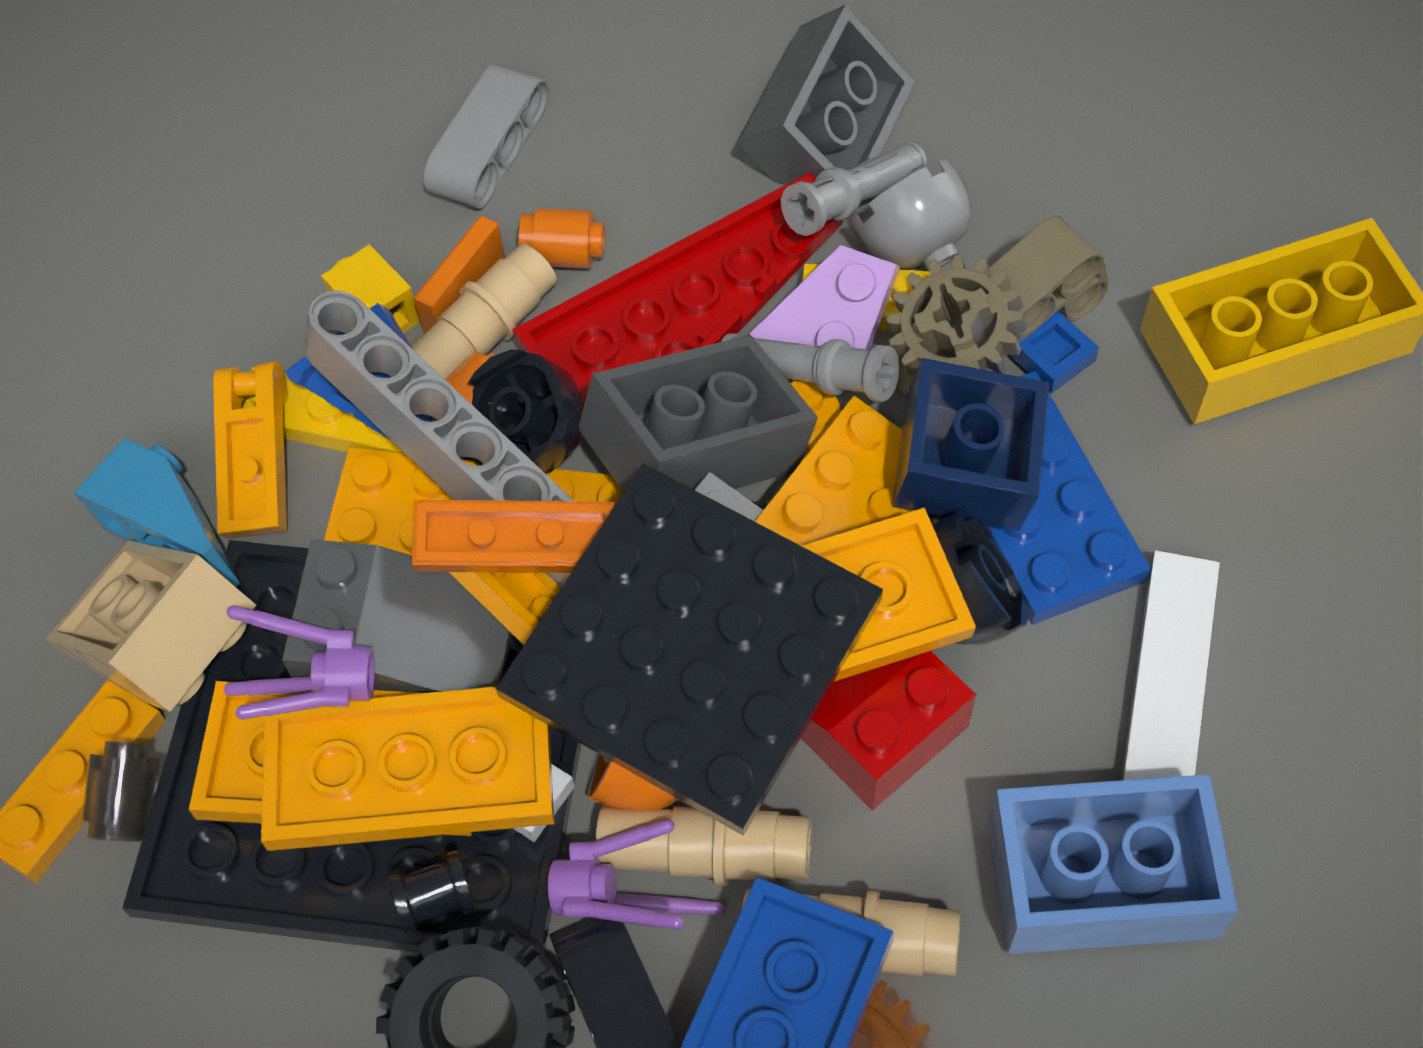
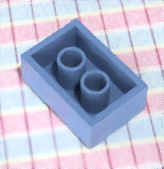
(1110, 864)

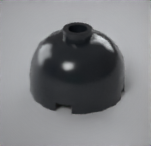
(531, 405)
(981, 577)

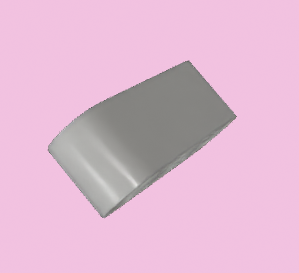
(486, 136)

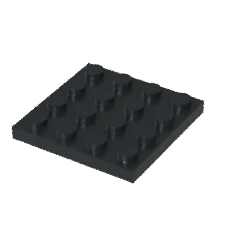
(691, 647)

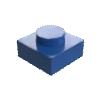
(1056, 351)

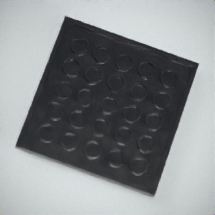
(329, 893)

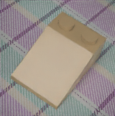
(152, 623)

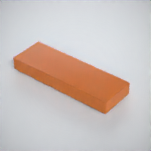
(503, 535)

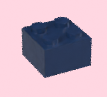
(972, 444)

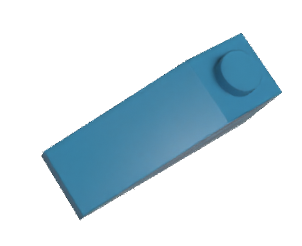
(146, 501)

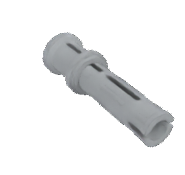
(840, 191)
(835, 366)

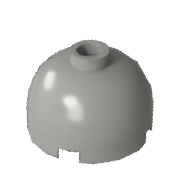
(918, 219)

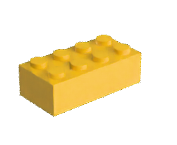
(1283, 320)

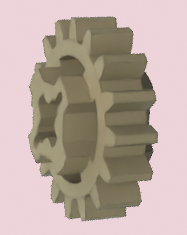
(984, 312)

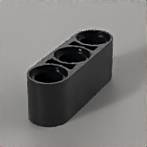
(613, 988)

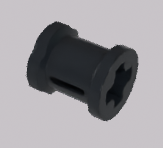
(430, 892)

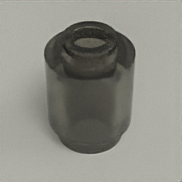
(120, 791)

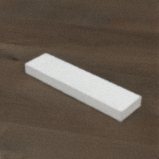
(1171, 668)

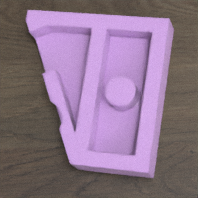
(836, 301)

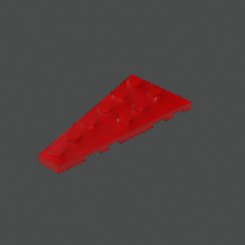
(678, 295)

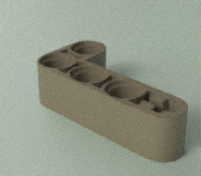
(1052, 273)

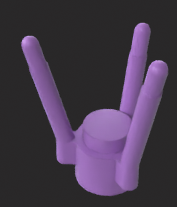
(336, 676)
(589, 889)

